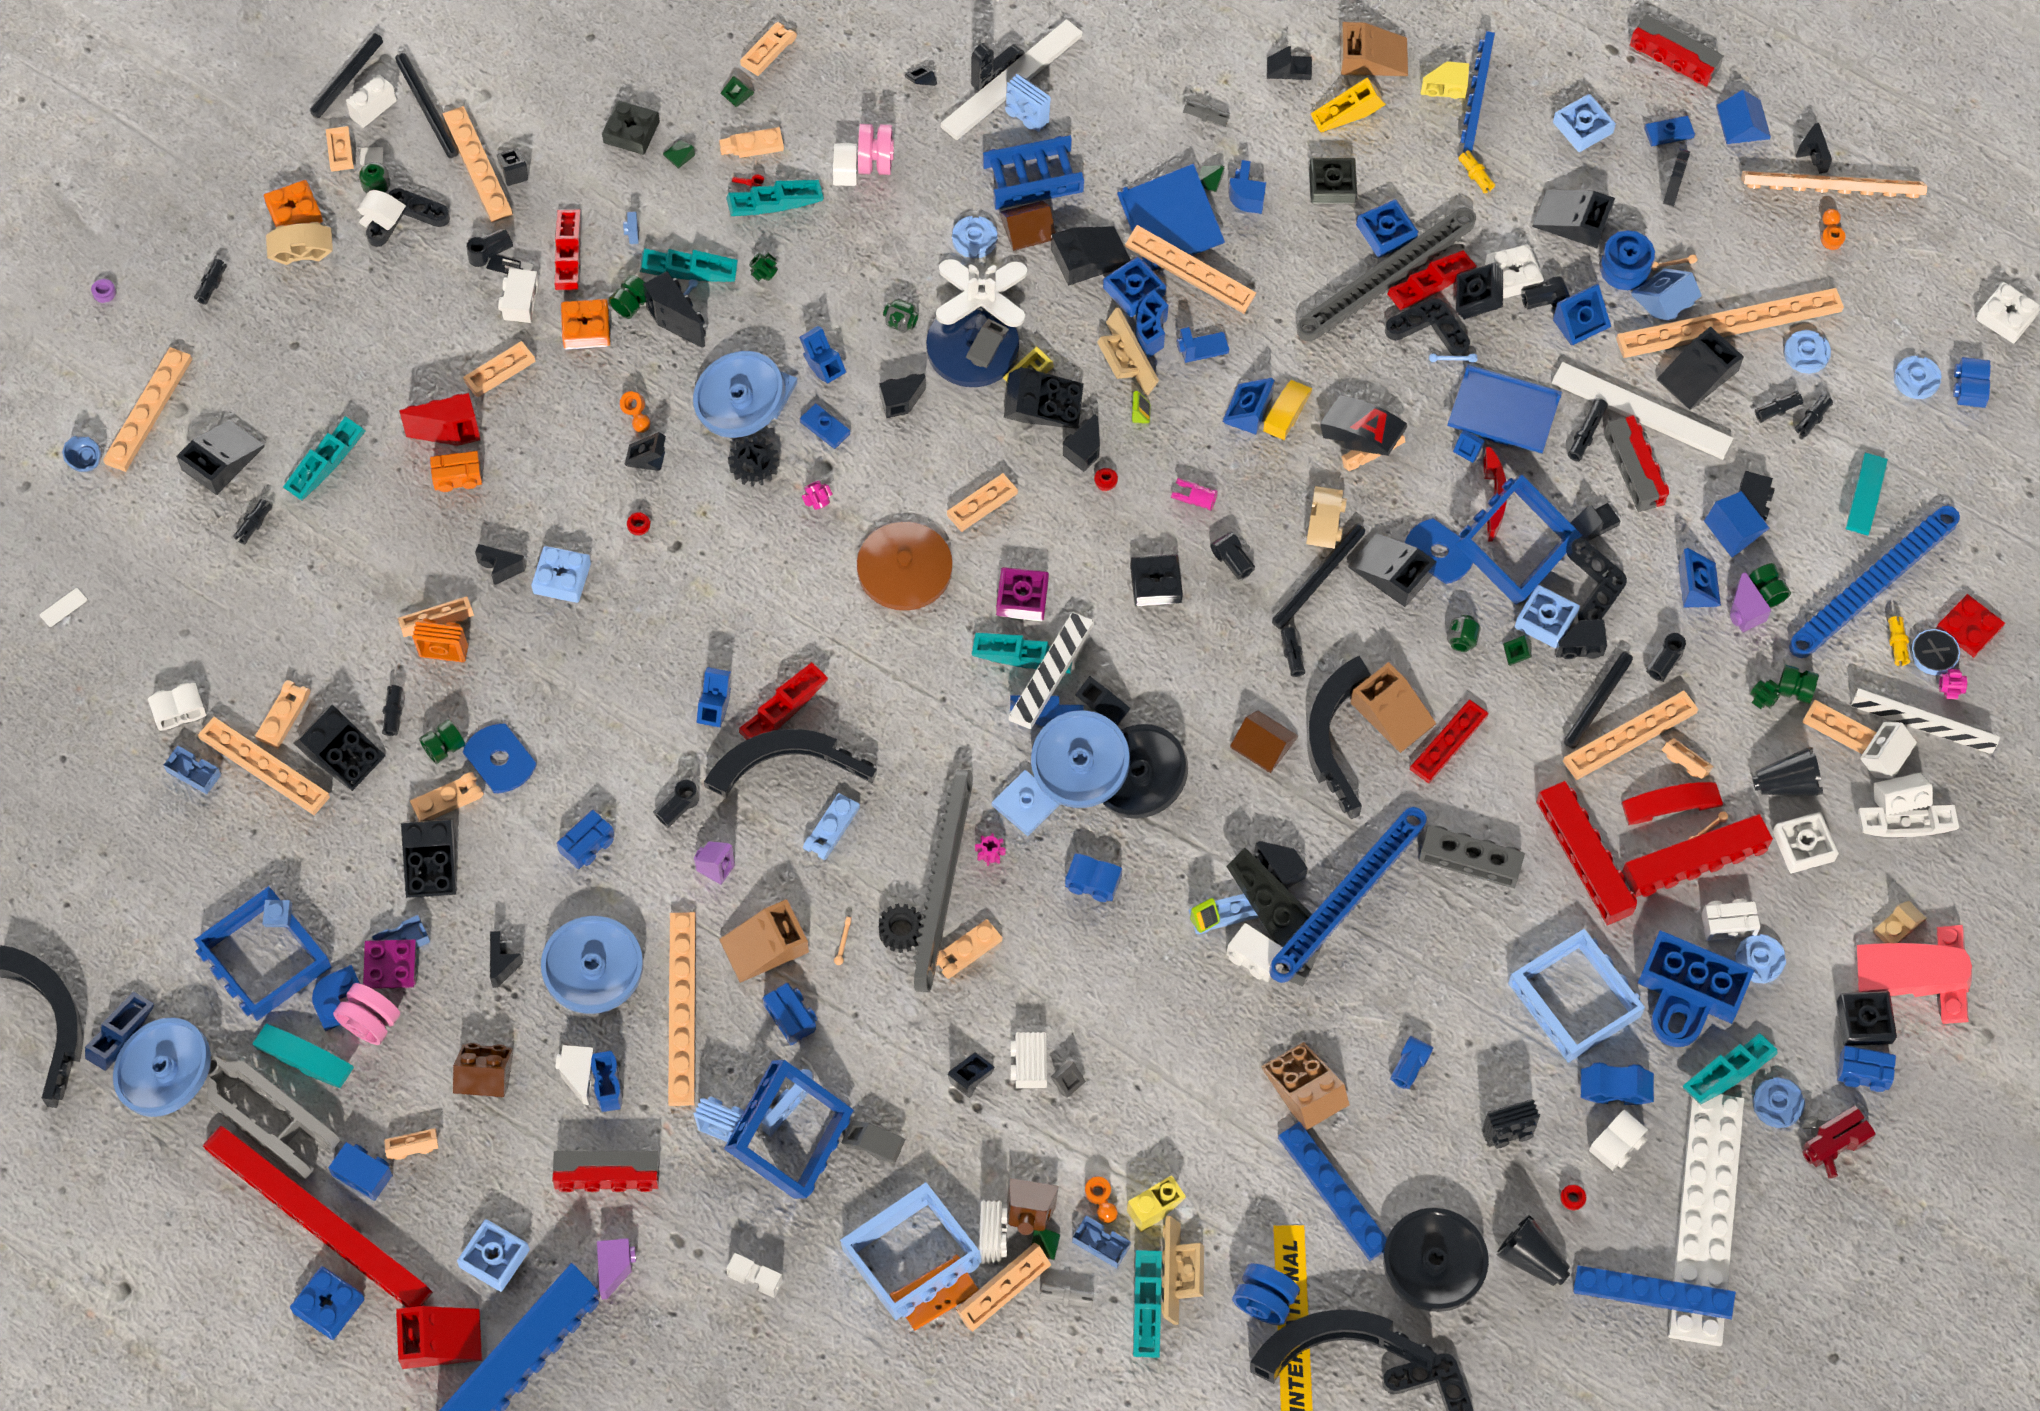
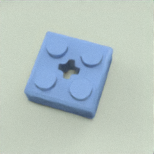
(1027, 103)
(1584, 122)
(570, 583)
(1543, 603)
(717, 1119)
(488, 1240)

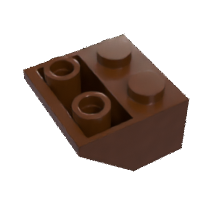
(482, 1070)

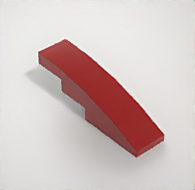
(567, 249)
(1431, 280)
(786, 702)

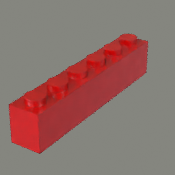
(1586, 853)
(1697, 856)

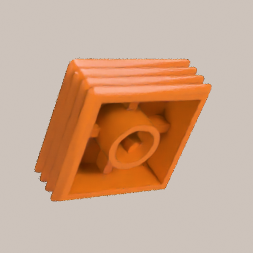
(293, 196)
(592, 334)
(440, 640)

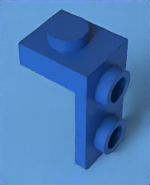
(1201, 347)

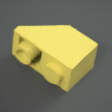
(1447, 81)
(1155, 1203)

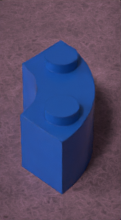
(1150, 318)
(1608, 1083)

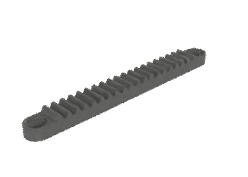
(1386, 274)
(941, 880)

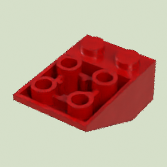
(442, 421)
(438, 1336)

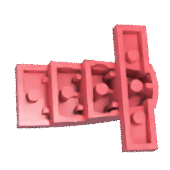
(1921, 971)

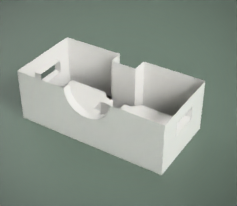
(743, 1269)

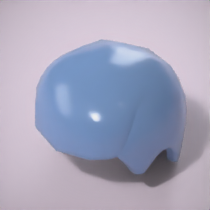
(82, 454)

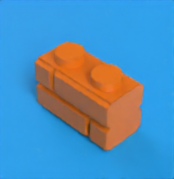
(456, 471)

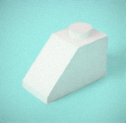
(576, 1070)

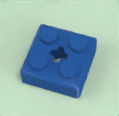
(1386, 228)
(1140, 277)
(327, 1319)

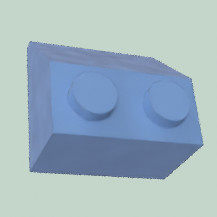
(1667, 293)

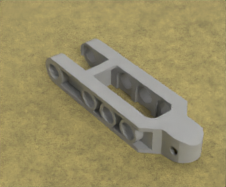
(225, 1075)

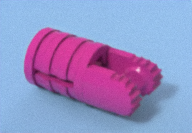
(1198, 496)

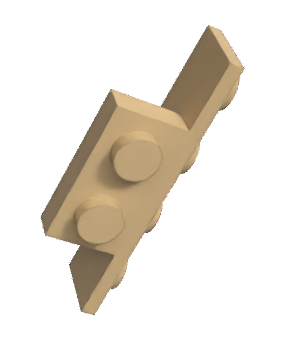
(1126, 354)
(1182, 1272)

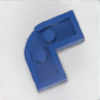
(328, 993)

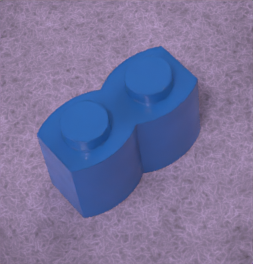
(1972, 382)
(1093, 878)
(606, 1081)

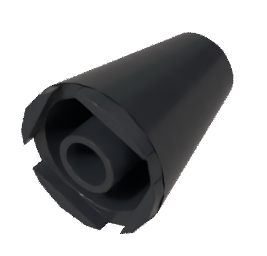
(1790, 776)
(1534, 1253)

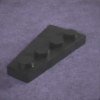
(1268, 897)

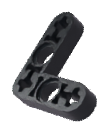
(986, 68)
(1676, 177)
(410, 200)
(1435, 320)
(1604, 583)
(1442, 1378)

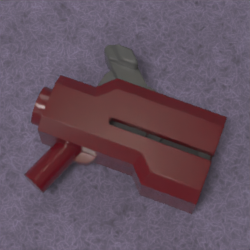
(1834, 1137)

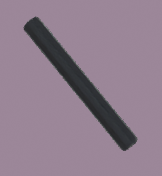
(346, 75)
(1598, 700)

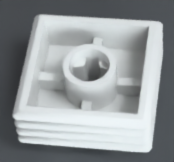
(1519, 260)
(2009, 325)
(1811, 830)
(992, 1224)

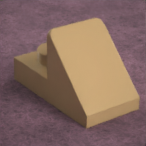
(1900, 923)

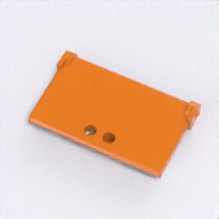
(926, 1312)

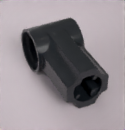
(481, 249)
(1550, 292)
(1229, 549)
(1666, 657)
(675, 804)

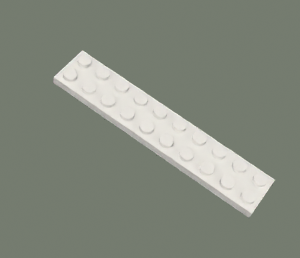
(1707, 1210)

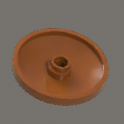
(904, 566)

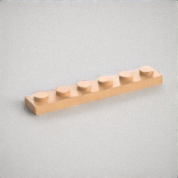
(477, 164)
(1190, 269)
(147, 409)
(1630, 735)
(264, 766)

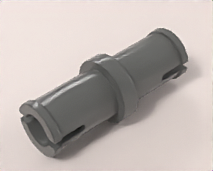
(1206, 112)

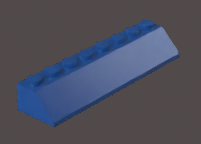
(527, 1345)

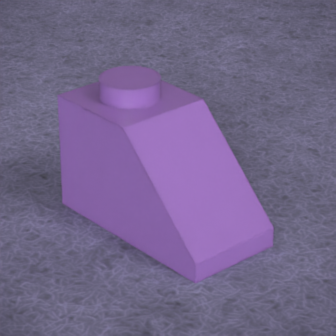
(1748, 605)
(715, 861)
(614, 1264)

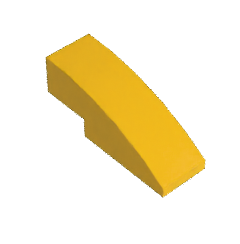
(1286, 409)

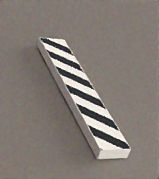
(1051, 670)
(1925, 721)

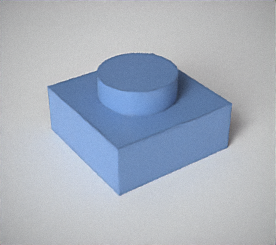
(631, 227)
(277, 913)

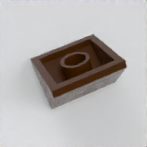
(1028, 225)
(1263, 740)

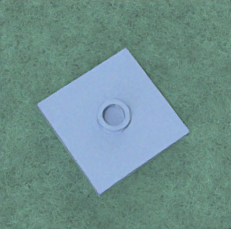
(1024, 803)

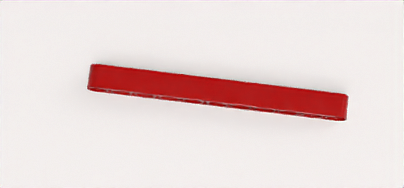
(317, 1218)

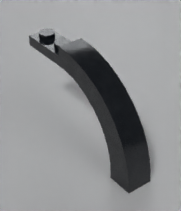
(1328, 700)
(779, 743)
(35, 973)
(1335, 1326)

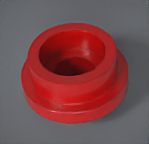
(1106, 485)
(636, 518)
(1576, 1191)

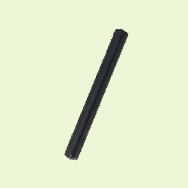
(427, 105)
(1318, 576)

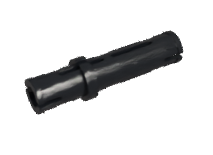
(1584, 437)

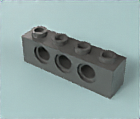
(1479, 867)

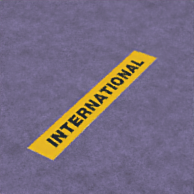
(1291, 1261)

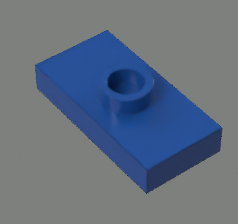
(1669, 131)
(825, 426)

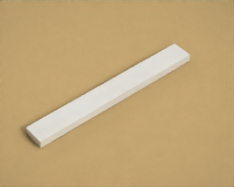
(1026, 66)
(1644, 411)

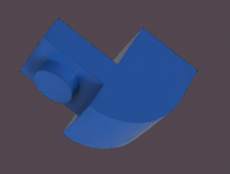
(1245, 193)
(820, 357)
(715, 697)

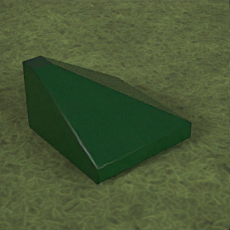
(736, 91)
(679, 153)
(1211, 176)
(1518, 650)
(1047, 1241)

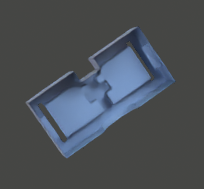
(186, 768)
(406, 931)
(1099, 1243)

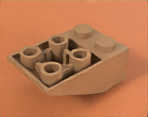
(1372, 51)
(1392, 707)
(765, 941)
(1306, 1085)

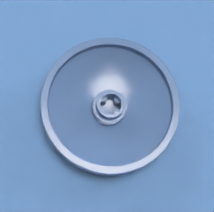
(739, 394)
(1080, 759)
(592, 964)
(161, 1067)

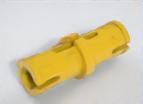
(1476, 171)
(1899, 640)

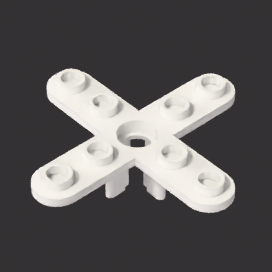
(970, 299)

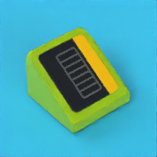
(1140, 408)
(1205, 915)

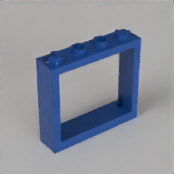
(1545, 511)
(235, 921)
(755, 1112)

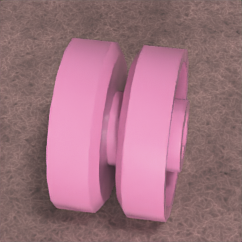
(875, 149)
(366, 1014)

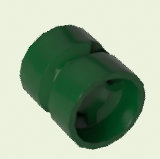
(629, 298)
(1769, 584)
(1798, 684)
(440, 742)

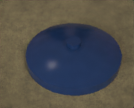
(950, 343)

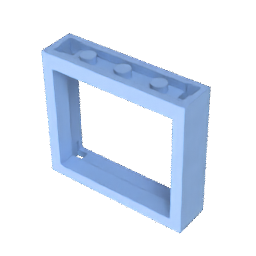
(1544, 1016)
(891, 1218)

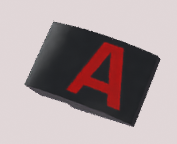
(1362, 426)

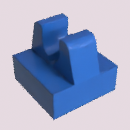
(1468, 446)

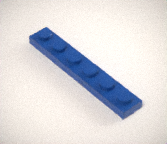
(1478, 84)
(1333, 1190)
(1654, 1292)

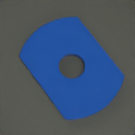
(1432, 533)
(503, 777)

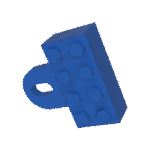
(1692, 984)

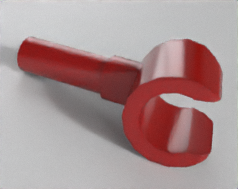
(750, 182)

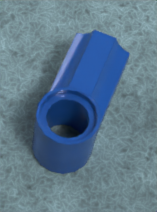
(1414, 1056)

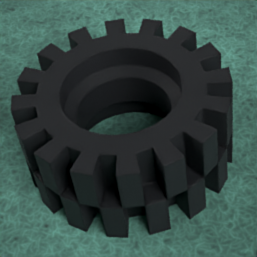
(896, 914)

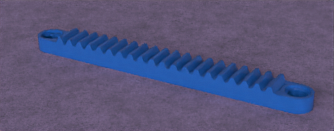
(1874, 581)
(1347, 895)

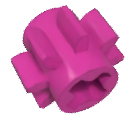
(817, 495)
(1952, 683)
(990, 856)

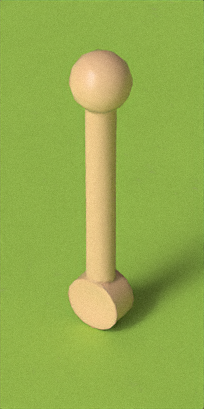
(1691, 259)
(1722, 817)
(838, 960)

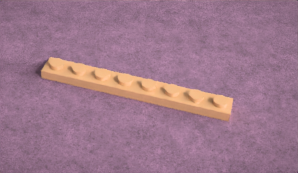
(1843, 185)
(682, 1009)

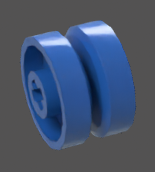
(1627, 260)
(1265, 1294)

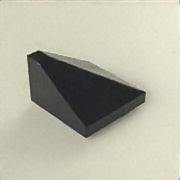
(922, 76)

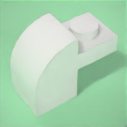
(845, 164)
(380, 208)

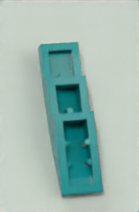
(776, 198)
(686, 266)
(327, 456)
(1866, 494)
(1011, 650)
(303, 1055)
(1730, 1069)
(1147, 1304)

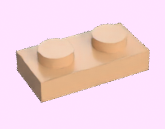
(339, 148)
(1681, 754)
(405, 1145)

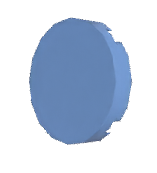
(1778, 1102)

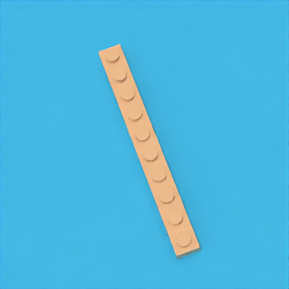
(1730, 322)

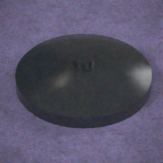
(1155, 773)
(1435, 1259)

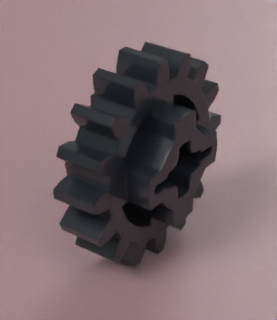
(745, 467)

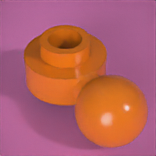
(1831, 219)
(640, 422)
(1106, 1211)

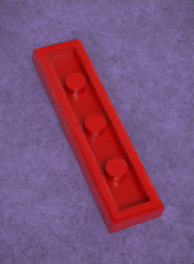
(1449, 741)

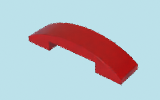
(1494, 471)
(1671, 800)

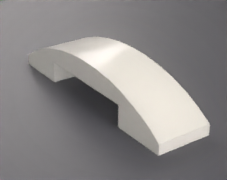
(1910, 823)

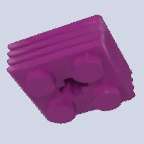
(1015, 581)

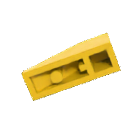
(1349, 106)

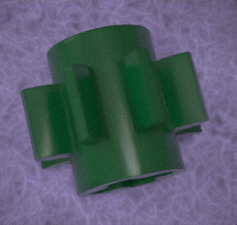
(763, 267)
(1765, 694)

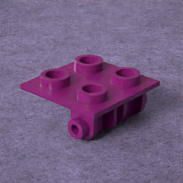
(389, 964)

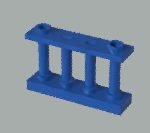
(1034, 191)

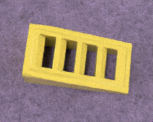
(1035, 354)

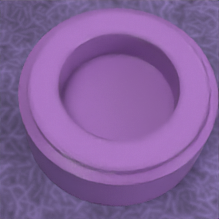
(103, 290)

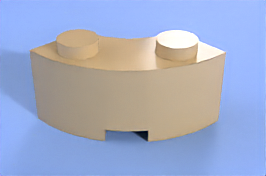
(299, 243)
(1325, 516)

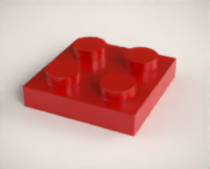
(1971, 625)

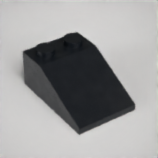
(1088, 252)

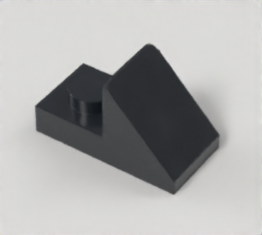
(1284, 66)
(1816, 147)
(513, 167)
(647, 453)
(1596, 521)
(505, 563)
(501, 964)
(970, 1073)

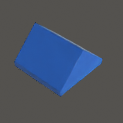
(1743, 119)
(1582, 315)
(1249, 405)
(1735, 523)
(1698, 580)

